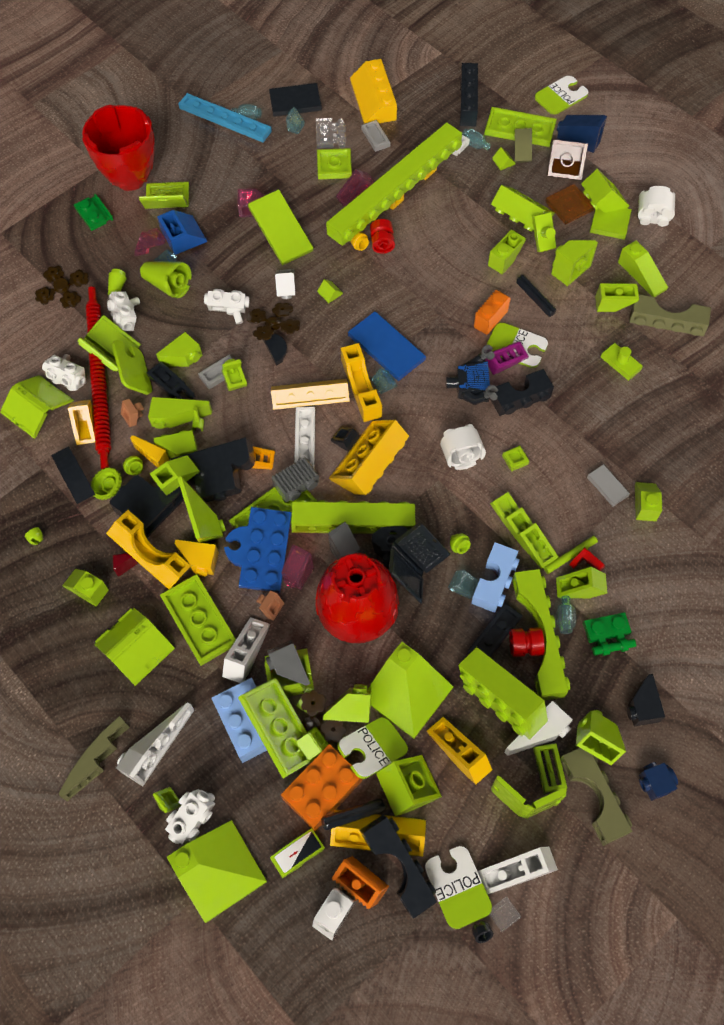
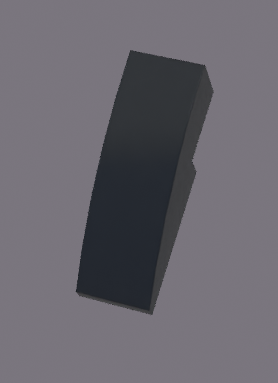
(73, 475)

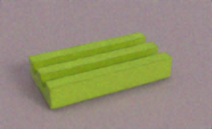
(554, 787)

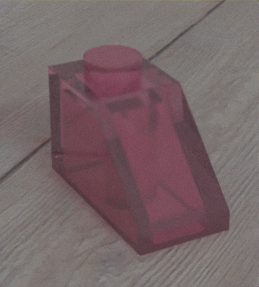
(355, 185)
(244, 197)
(297, 567)

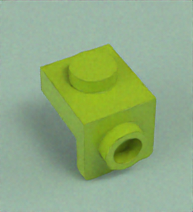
(233, 374)

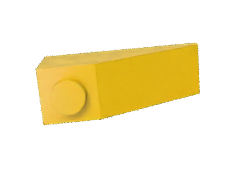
(460, 750)

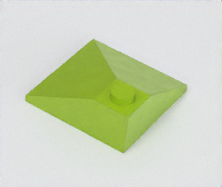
(203, 519)
(408, 690)
(216, 870)

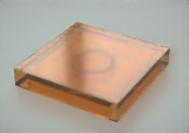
(569, 204)

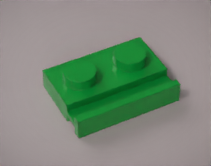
(93, 212)

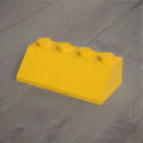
(374, 92)
(370, 456)

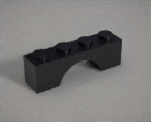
(469, 94)
(414, 891)

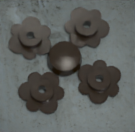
(61, 285)
(273, 323)
(312, 710)

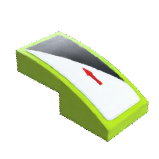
(297, 853)

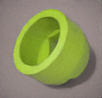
(34, 536)

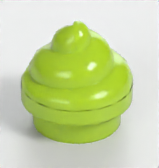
(133, 465)
(460, 543)

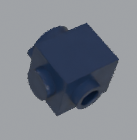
(658, 780)

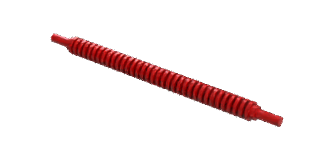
(98, 387)

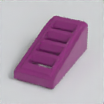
(496, 364)

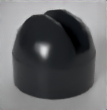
(482, 932)

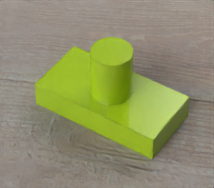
(544, 231)
(621, 361)

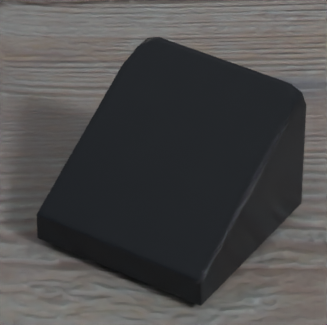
(345, 438)

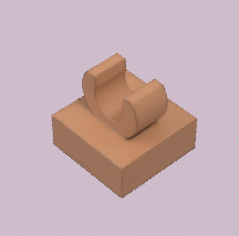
(131, 412)
(270, 604)

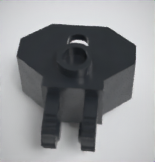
(383, 541)

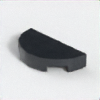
(277, 348)

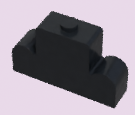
(219, 469)
(146, 502)

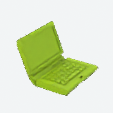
(166, 195)
(100, 341)
(30, 401)
(134, 645)
(516, 801)

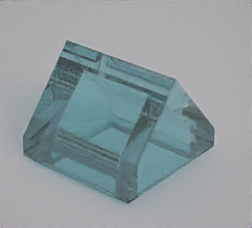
(383, 381)

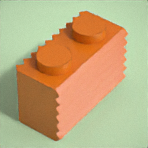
(491, 312)
(360, 882)

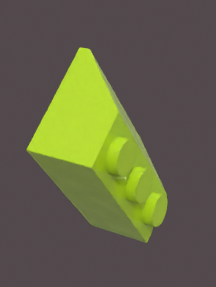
(518, 206)

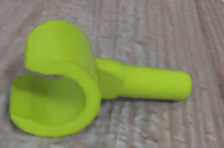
(197, 421)

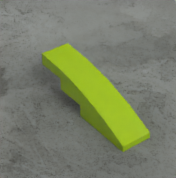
(524, 531)

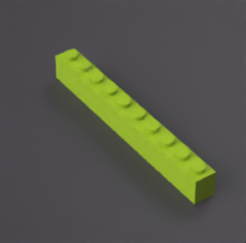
(394, 184)

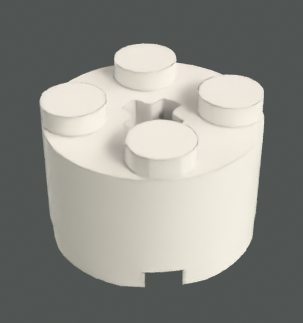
(656, 206)
(462, 447)

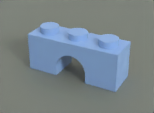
(490, 593)

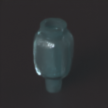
(248, 110)
(477, 140)
(566, 616)

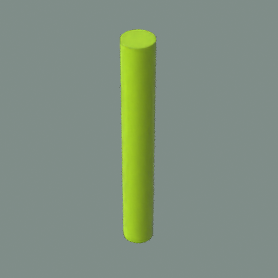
(570, 555)

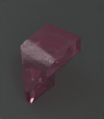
(149, 239)

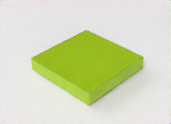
(334, 163)
(611, 223)

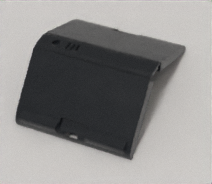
(413, 555)

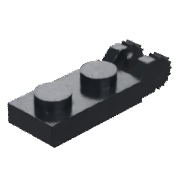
(169, 381)

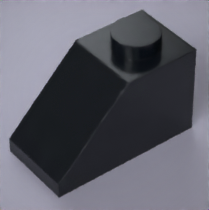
(646, 704)

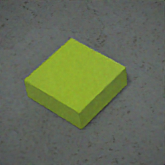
(515, 458)

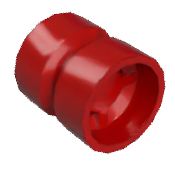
(382, 236)
(526, 642)

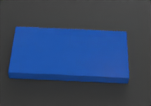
(386, 346)

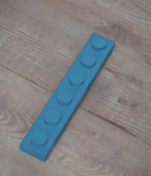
(225, 117)

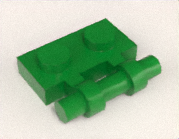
(606, 628)

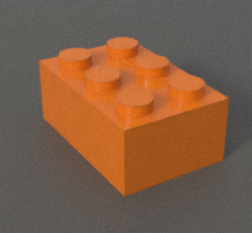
(321, 787)

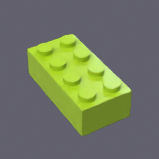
(503, 693)

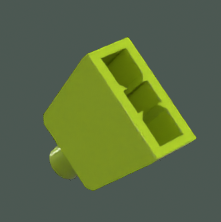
(600, 737)

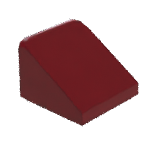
(123, 563)

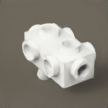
(232, 303)
(123, 310)
(64, 372)
(193, 812)

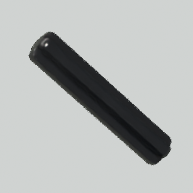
(536, 295)
(352, 814)

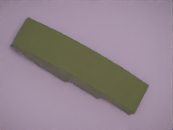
(88, 765)

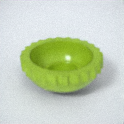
(106, 483)

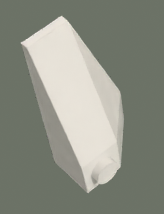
(147, 752)

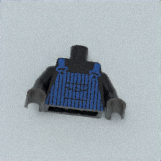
(473, 379)

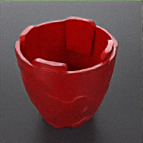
(121, 144)
(360, 609)

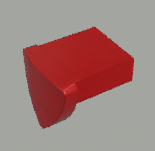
(589, 558)

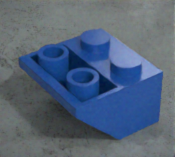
(180, 231)

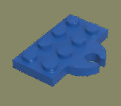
(261, 549)

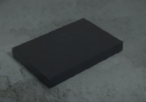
(302, 97)

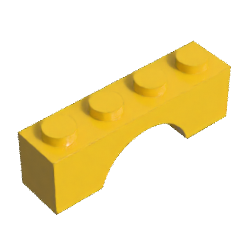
(365, 396)
(130, 535)

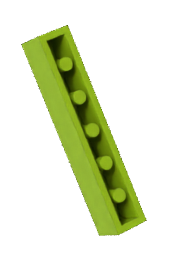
(360, 516)

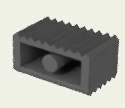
(295, 480)

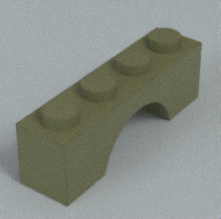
(649, 313)
(610, 822)

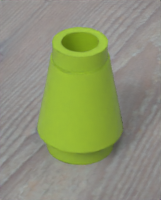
(116, 280)

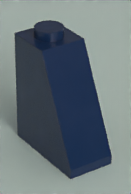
(582, 129)

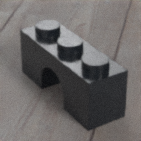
(537, 388)

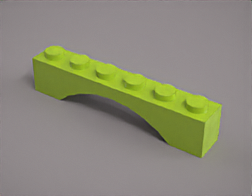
(530, 592)

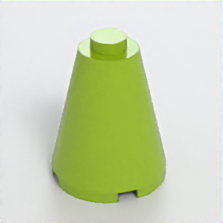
(167, 276)

